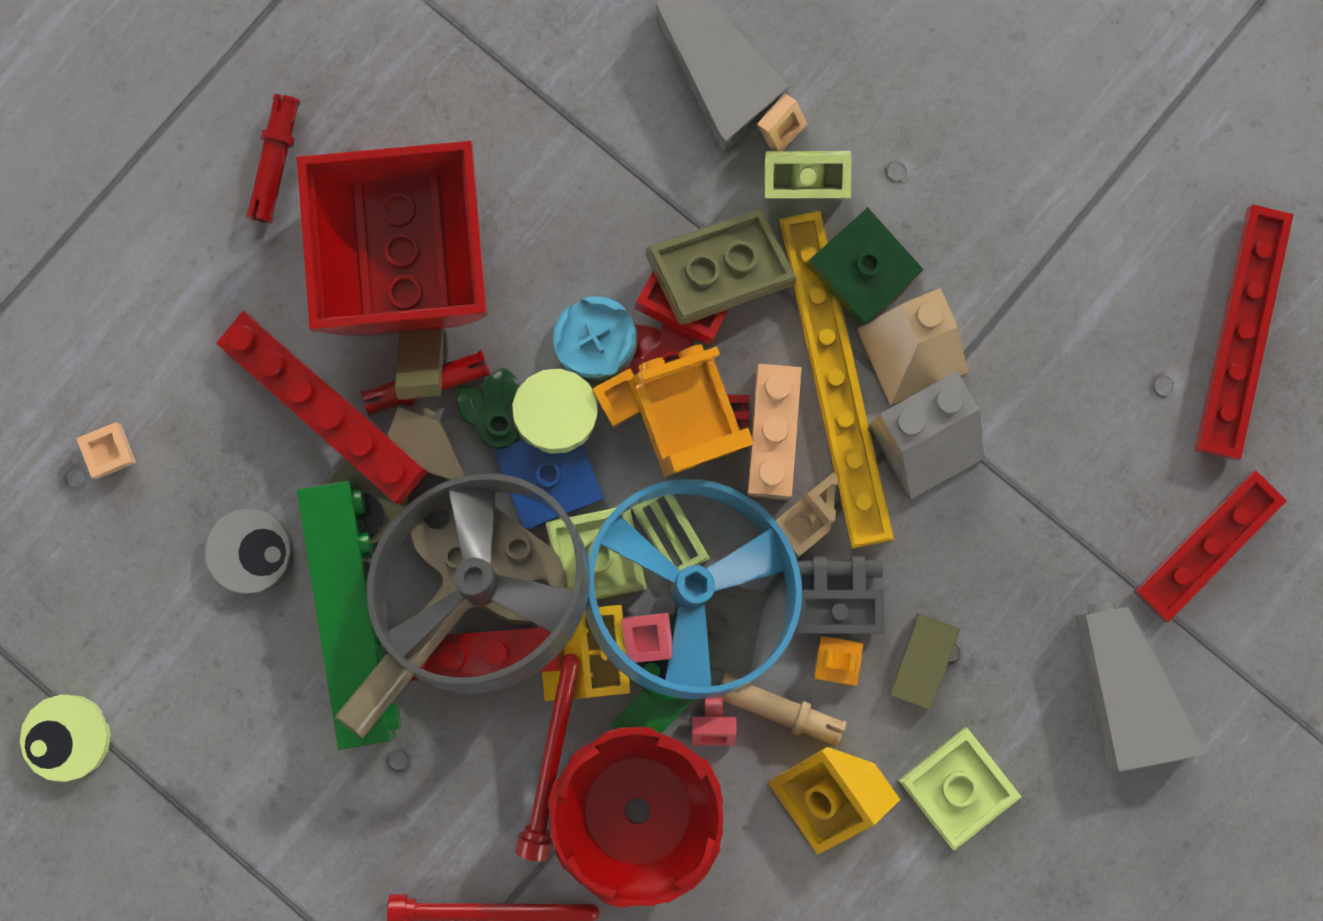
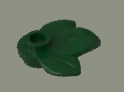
(491, 405)

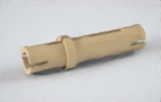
(786, 712)

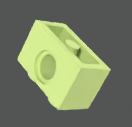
(808, 174)

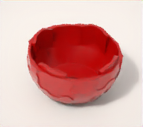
(626, 859)

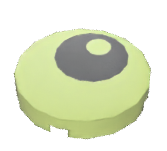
(65, 738)

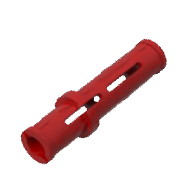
(273, 156)
(453, 374)

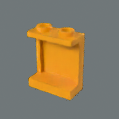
(687, 410)

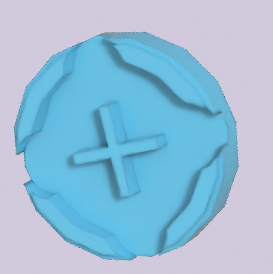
(595, 338)

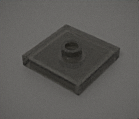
(732, 629)

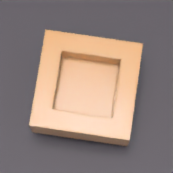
(782, 123)
(106, 450)

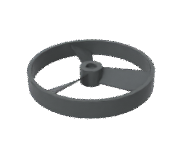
(473, 511)

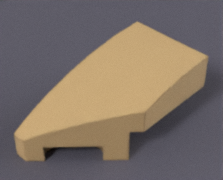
(810, 517)

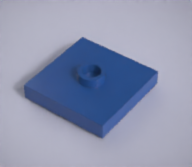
(562, 475)

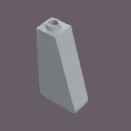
(720, 66)
(1131, 695)

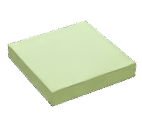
(613, 572)
(959, 788)

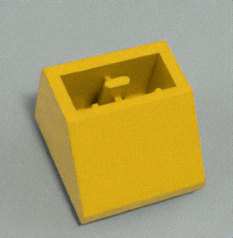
(596, 673)

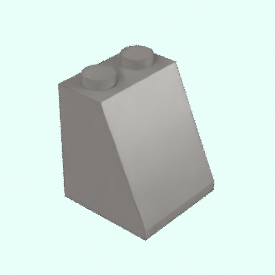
(931, 435)

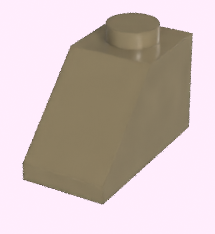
(426, 442)

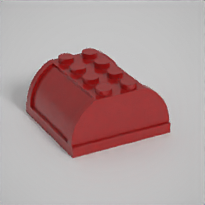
(392, 239)

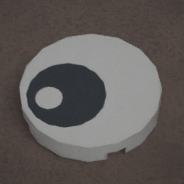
(248, 551)

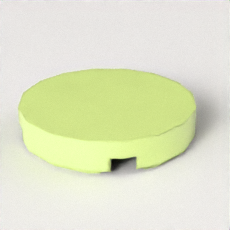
(555, 411)

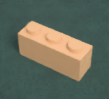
(773, 432)

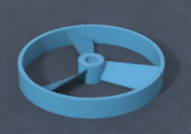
(766, 555)

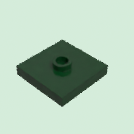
(864, 266)

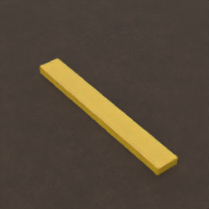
(836, 387)

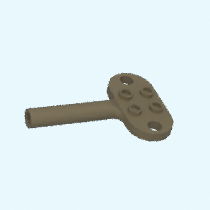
(513, 554)

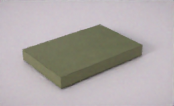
(720, 266)

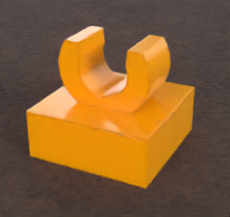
(617, 398)
(838, 660)

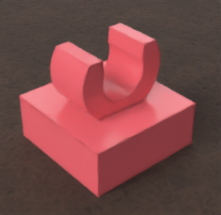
(647, 637)
(713, 727)

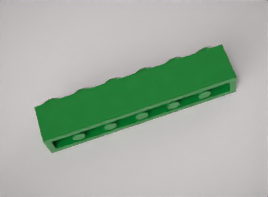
(339, 576)

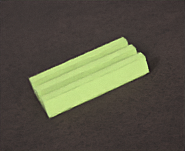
(684, 523)

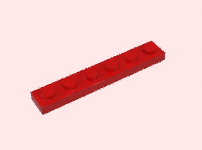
(1244, 332)
(322, 408)

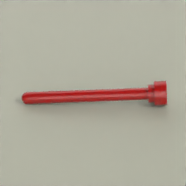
(535, 842)
(405, 909)

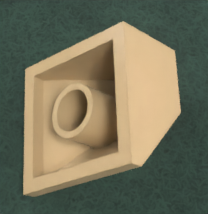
(913, 346)

